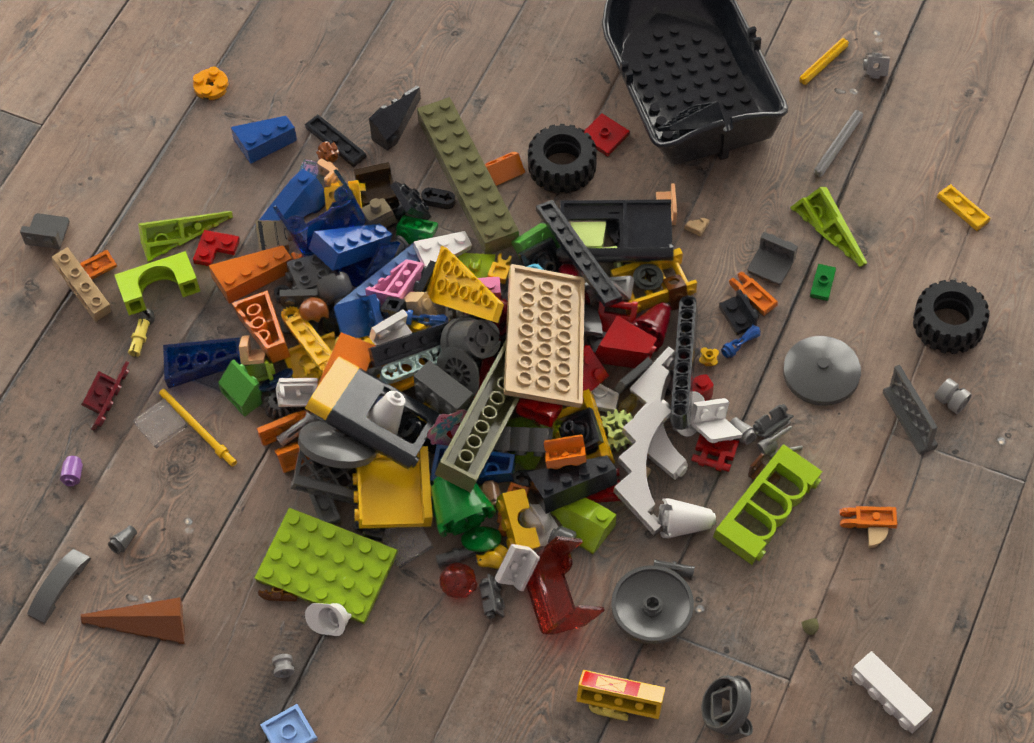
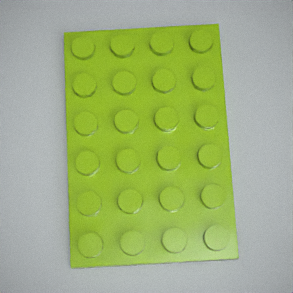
(326, 564)

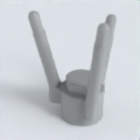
(768, 445)

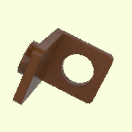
(675, 291)
(757, 467)

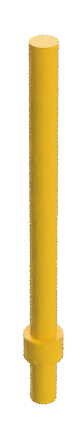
(220, 450)

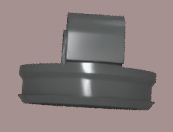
(732, 723)

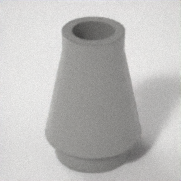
(747, 431)

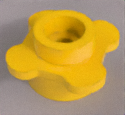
(709, 361)

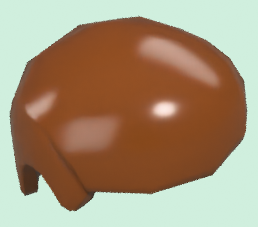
(313, 309)

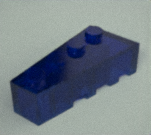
(198, 359)

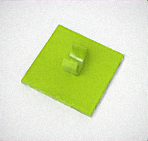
(478, 263)

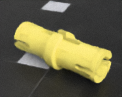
(138, 337)

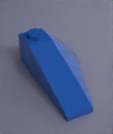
(299, 197)

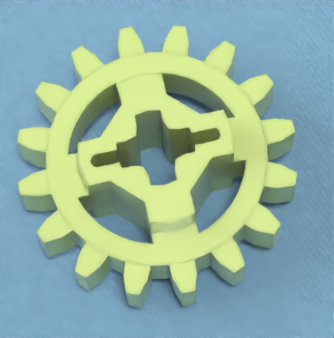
(614, 425)

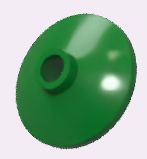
(481, 538)

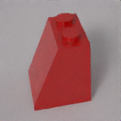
(625, 345)

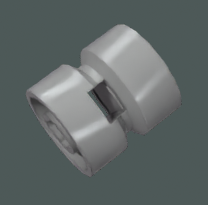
(953, 396)

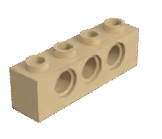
(81, 284)

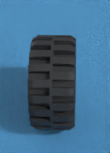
(562, 140)
(956, 297)

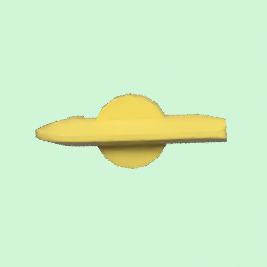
(608, 712)

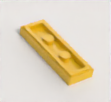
(963, 207)

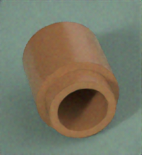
(491, 490)

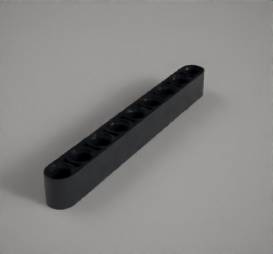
(684, 363)

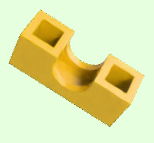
(509, 506)

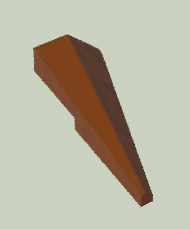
(154, 619)

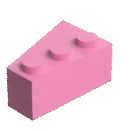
(399, 281)

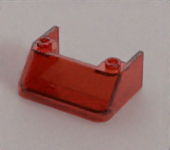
(551, 592)

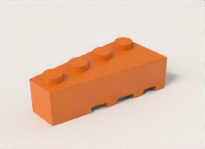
(249, 272)
(261, 321)

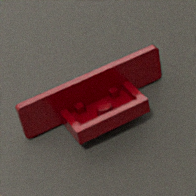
(101, 392)

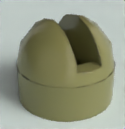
(810, 626)

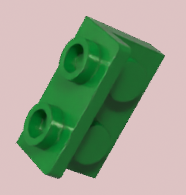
(415, 229)

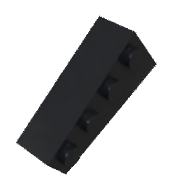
(571, 483)

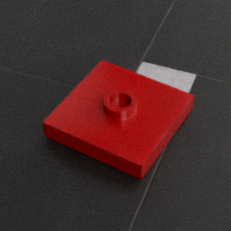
(606, 134)

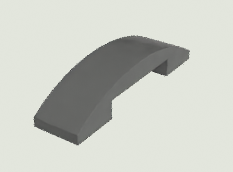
(55, 584)

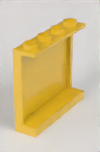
(392, 494)

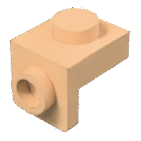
(327, 169)

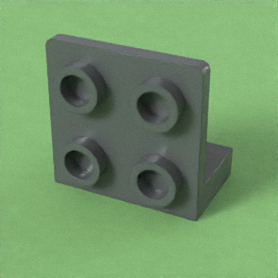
(296, 298)

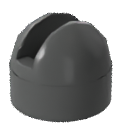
(143, 315)

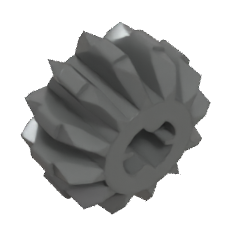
(272, 409)

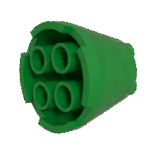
(457, 508)

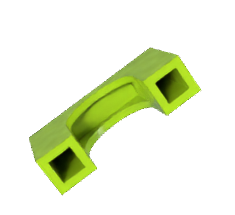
(173, 268)

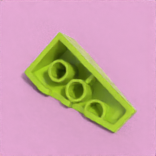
(589, 521)

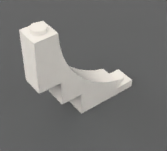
(648, 388)
(634, 488)

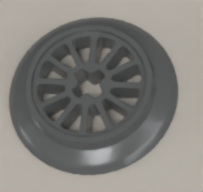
(454, 363)

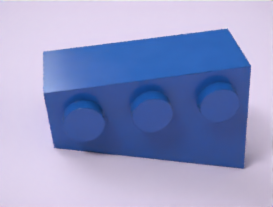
(263, 137)

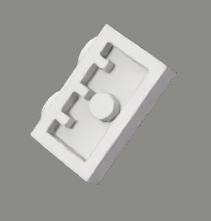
(390, 329)
(710, 420)

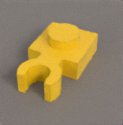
(500, 268)

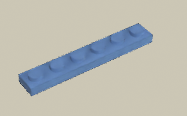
(409, 254)

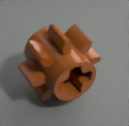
(328, 152)

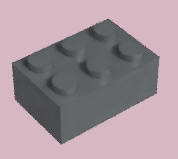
(441, 390)

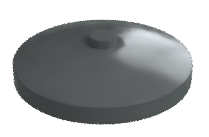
(822, 370)
(333, 447)
(652, 604)

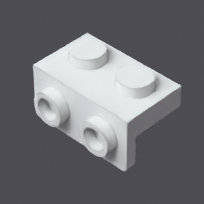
(517, 566)

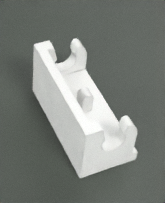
(295, 391)

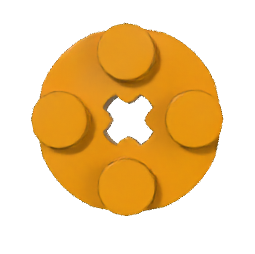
(207, 76)

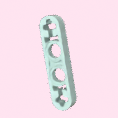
(411, 360)

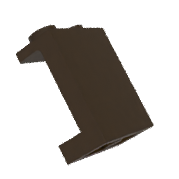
(377, 184)

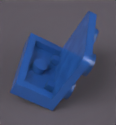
(358, 316)

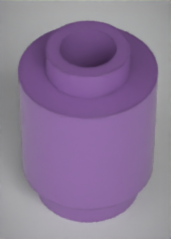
(71, 471)

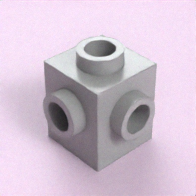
(881, 70)

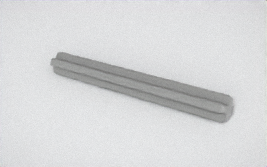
(838, 143)

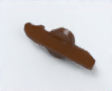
(276, 595)

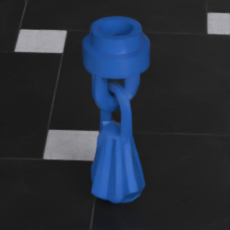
(433, 319)
(729, 351)

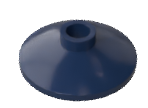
(271, 385)

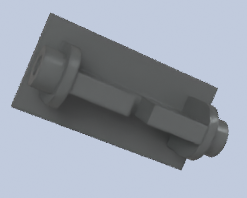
(765, 426)
(491, 589)

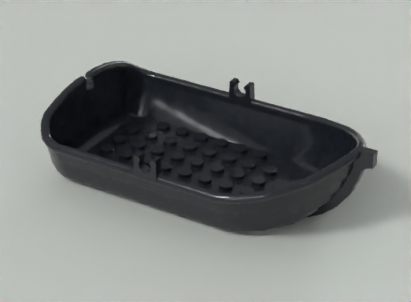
(690, 56)

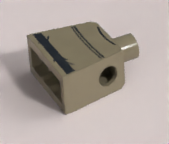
(379, 213)
(271, 235)

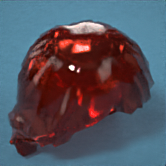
(458, 580)

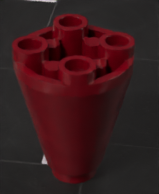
(655, 322)

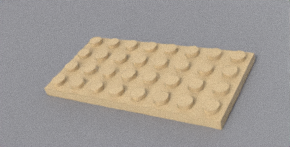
(545, 336)

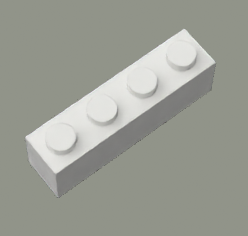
(891, 692)

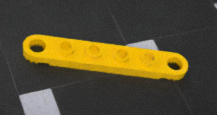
(307, 337)

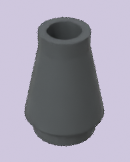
(121, 540)

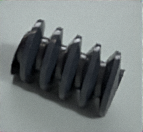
(412, 430)

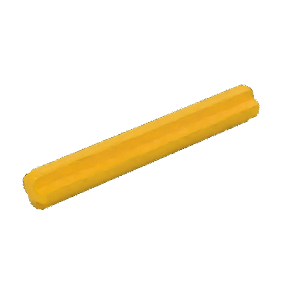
(822, 62)

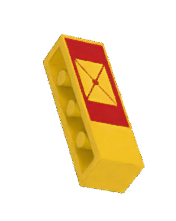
(620, 694)

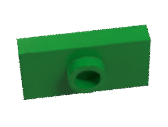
(823, 282)

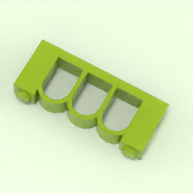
(741, 540)

